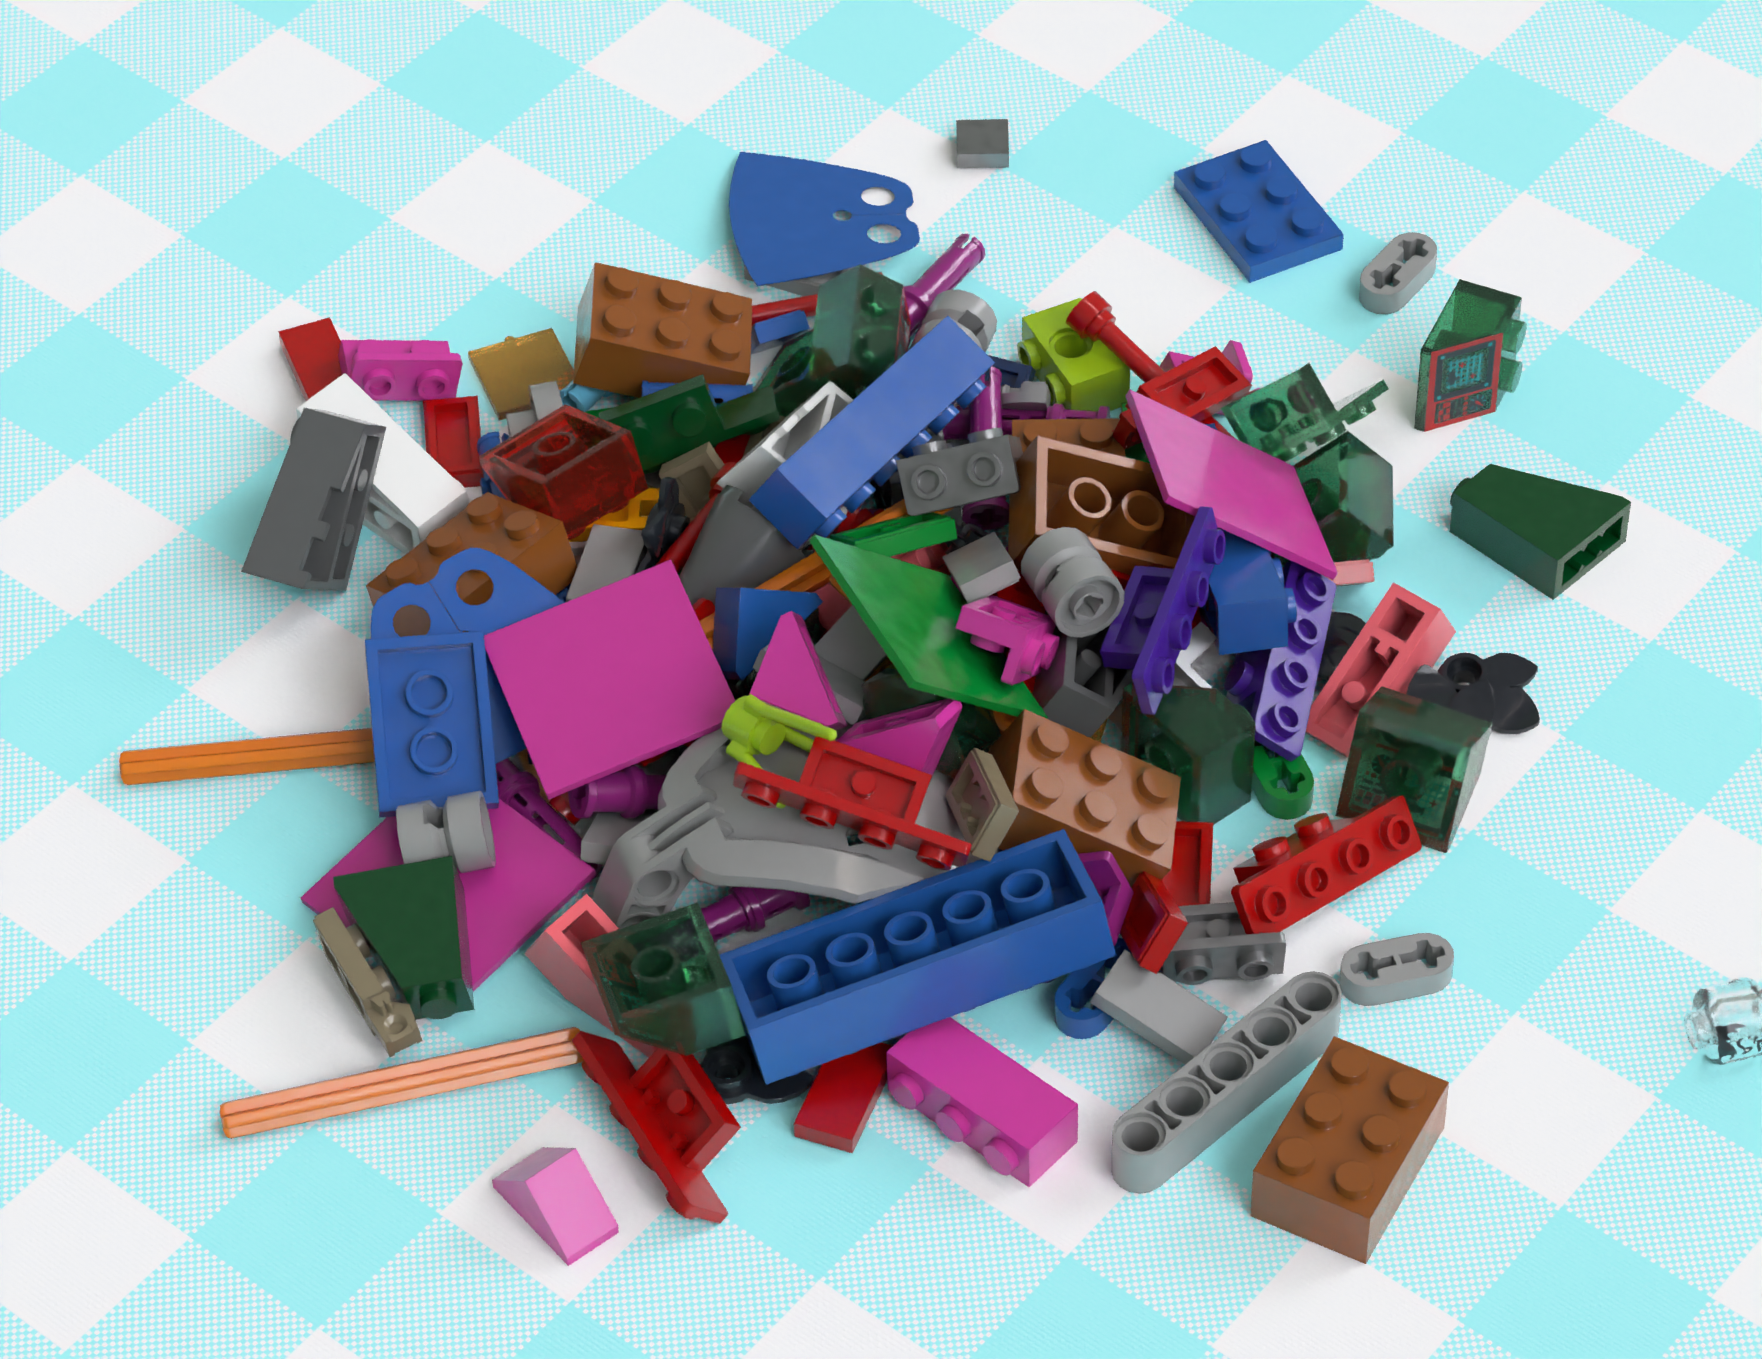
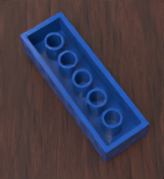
(917, 955)

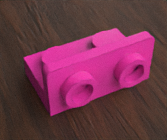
(401, 368)
(1003, 624)

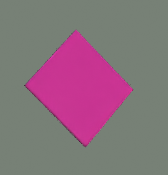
(1245, 487)
(609, 678)
(503, 903)

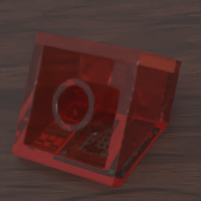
(568, 468)

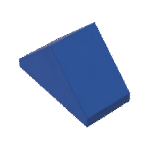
(747, 622)

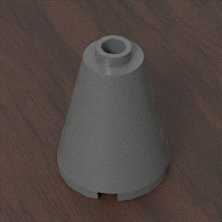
(736, 549)

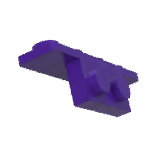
(1160, 612)
(1281, 681)

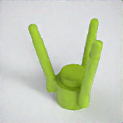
(762, 728)

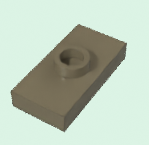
(982, 804)

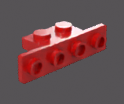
(859, 793)
(1320, 864)
(671, 1116)

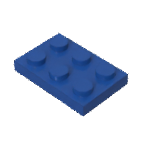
(1258, 211)
(430, 719)

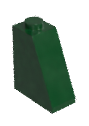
(1538, 525)
(415, 931)

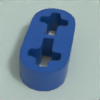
(1077, 991)

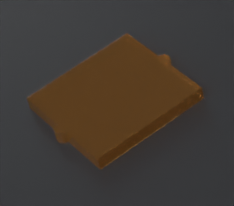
(516, 363)

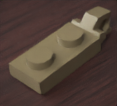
(367, 987)

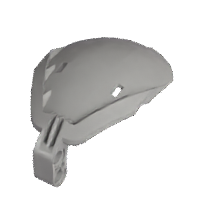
(728, 841)

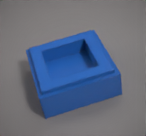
(778, 331)

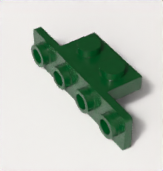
(688, 417)

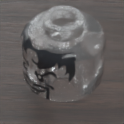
(1727, 1020)

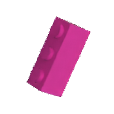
(982, 1099)

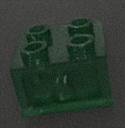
(1296, 410)

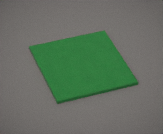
(915, 622)

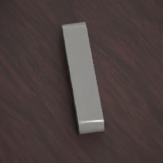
(1225, 1082)

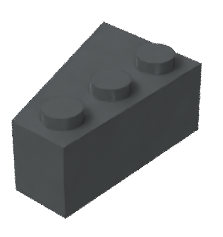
(317, 503)
(1077, 685)

